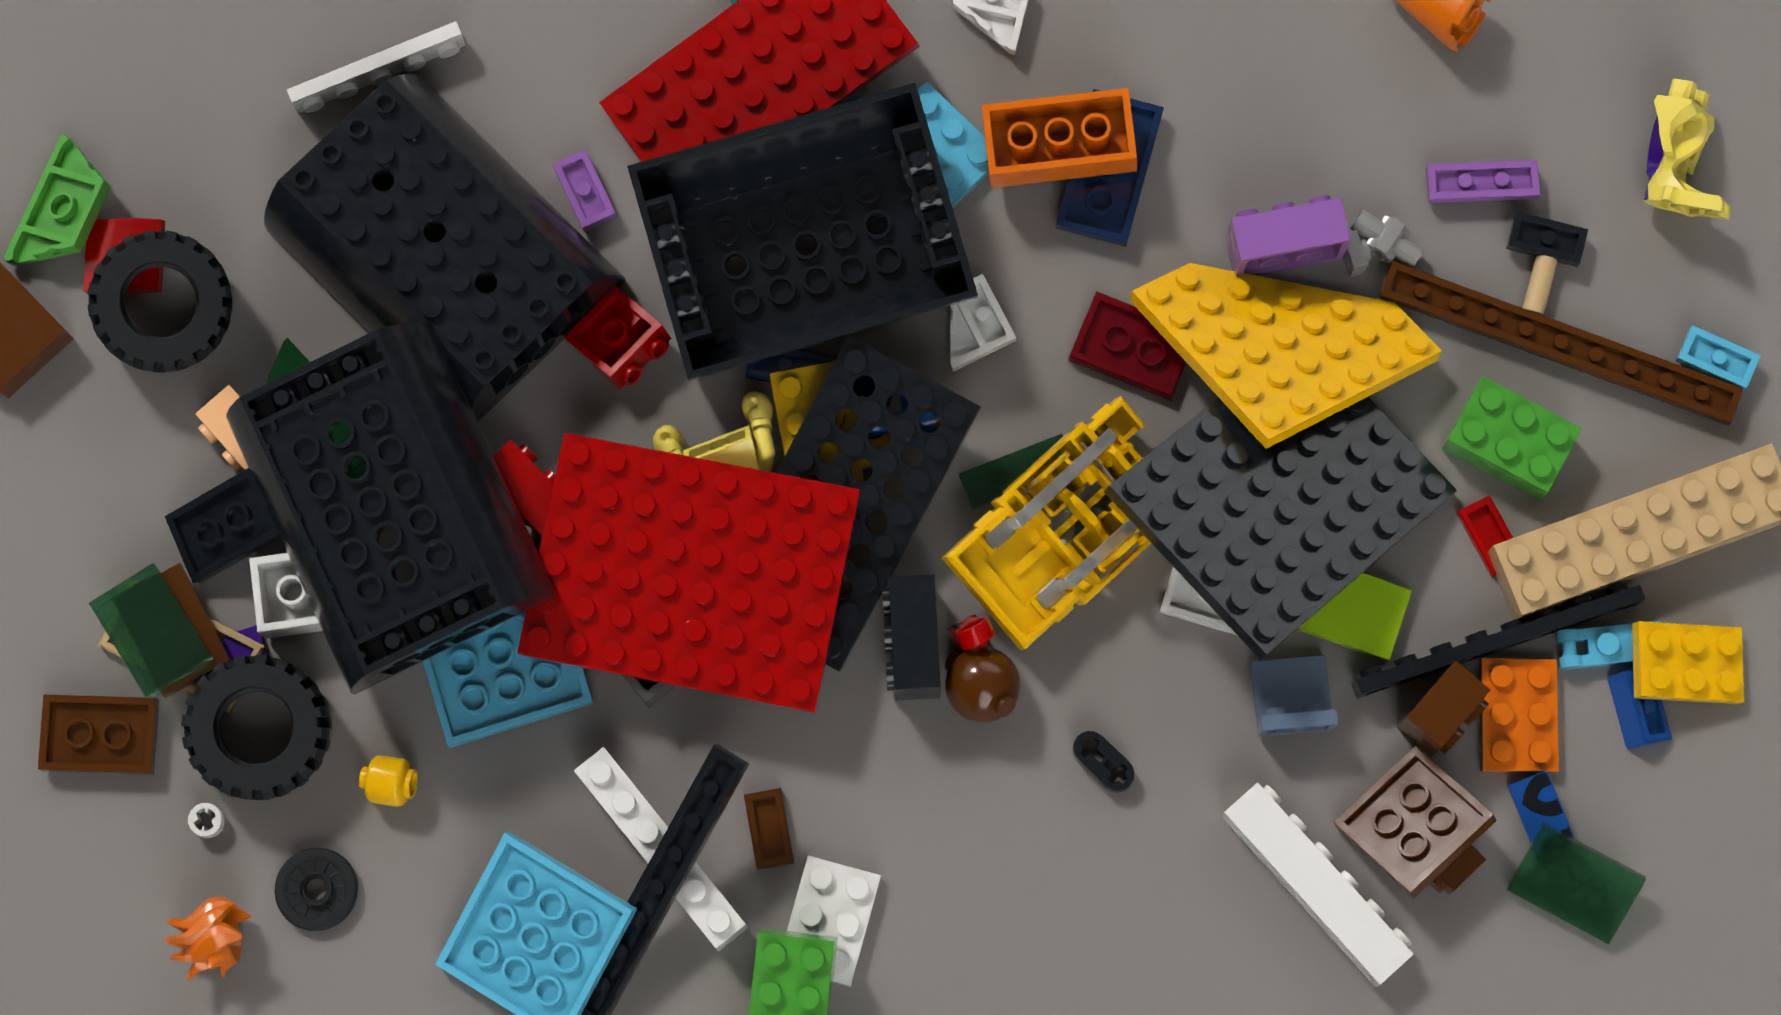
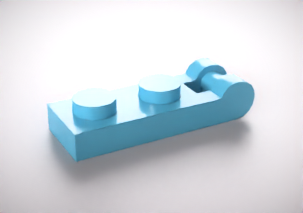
(1603, 646)

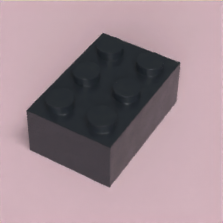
(912, 637)

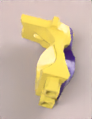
(1674, 150)

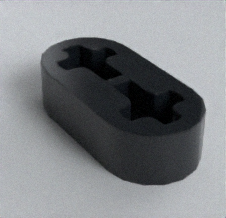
(1110, 755)

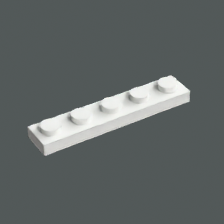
(376, 68)

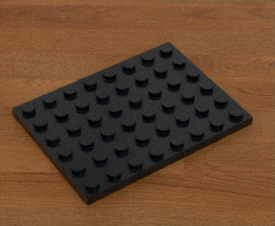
(1279, 525)

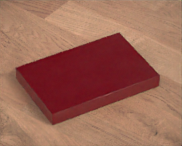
(1127, 348)

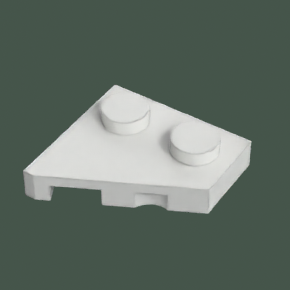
(996, 18)
(977, 327)

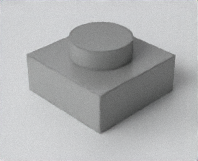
(1356, 255)

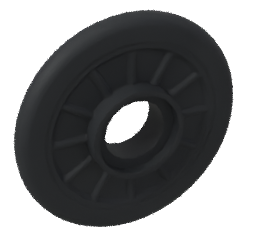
(333, 906)

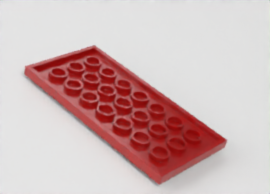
(757, 69)

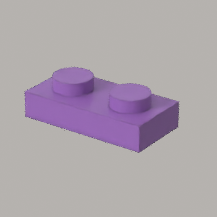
(584, 190)

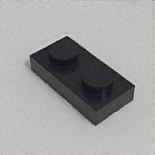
(1547, 237)

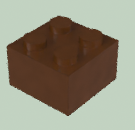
(1442, 710)

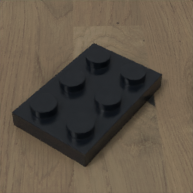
(222, 527)

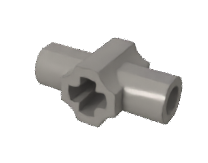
(1387, 238)

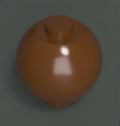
(981, 683)

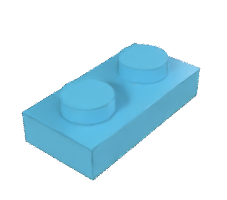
(1717, 357)

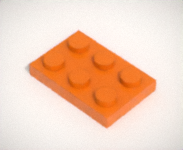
(1521, 716)

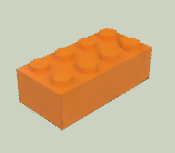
(1059, 137)

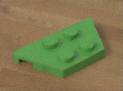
(60, 208)

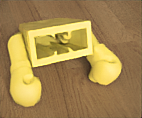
(740, 447)

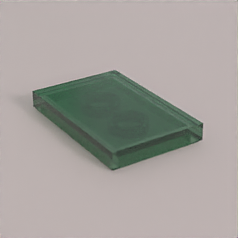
(150, 630)
(1576, 883)

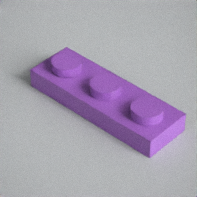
(1482, 181)

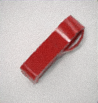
(971, 632)

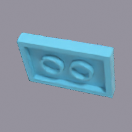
(956, 143)

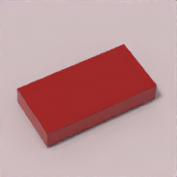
(1484, 528)

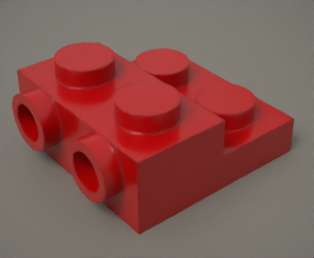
(619, 338)

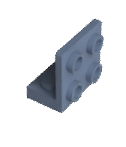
(1292, 696)

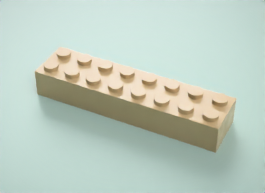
(1640, 533)

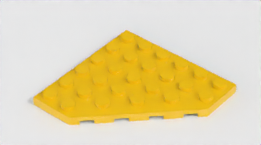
(1280, 347)

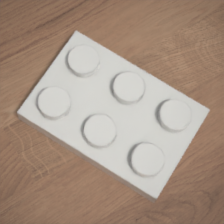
(837, 904)

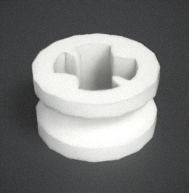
(218, 821)

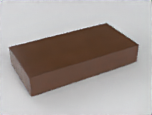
(769, 829)

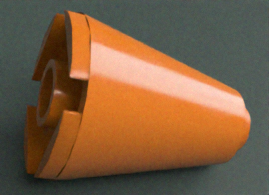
(1448, 20)

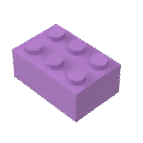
(1288, 236)

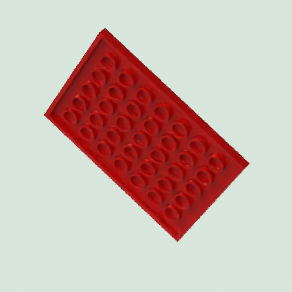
(691, 572)

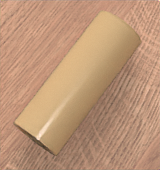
(1540, 284)

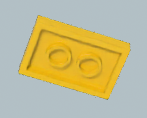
(1687, 662)

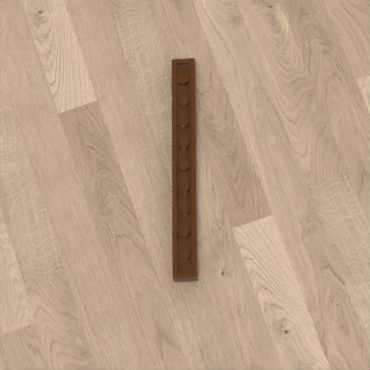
(1561, 343)

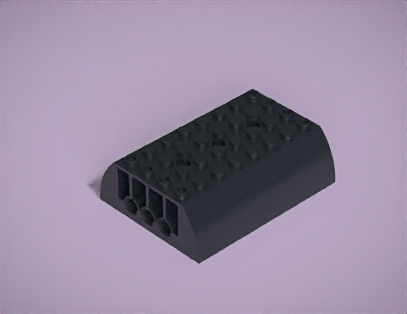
(793, 181)
(384, 271)

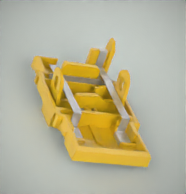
(1017, 560)

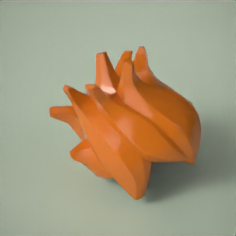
(209, 936)

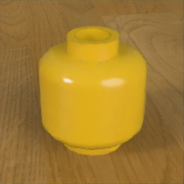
(388, 780)

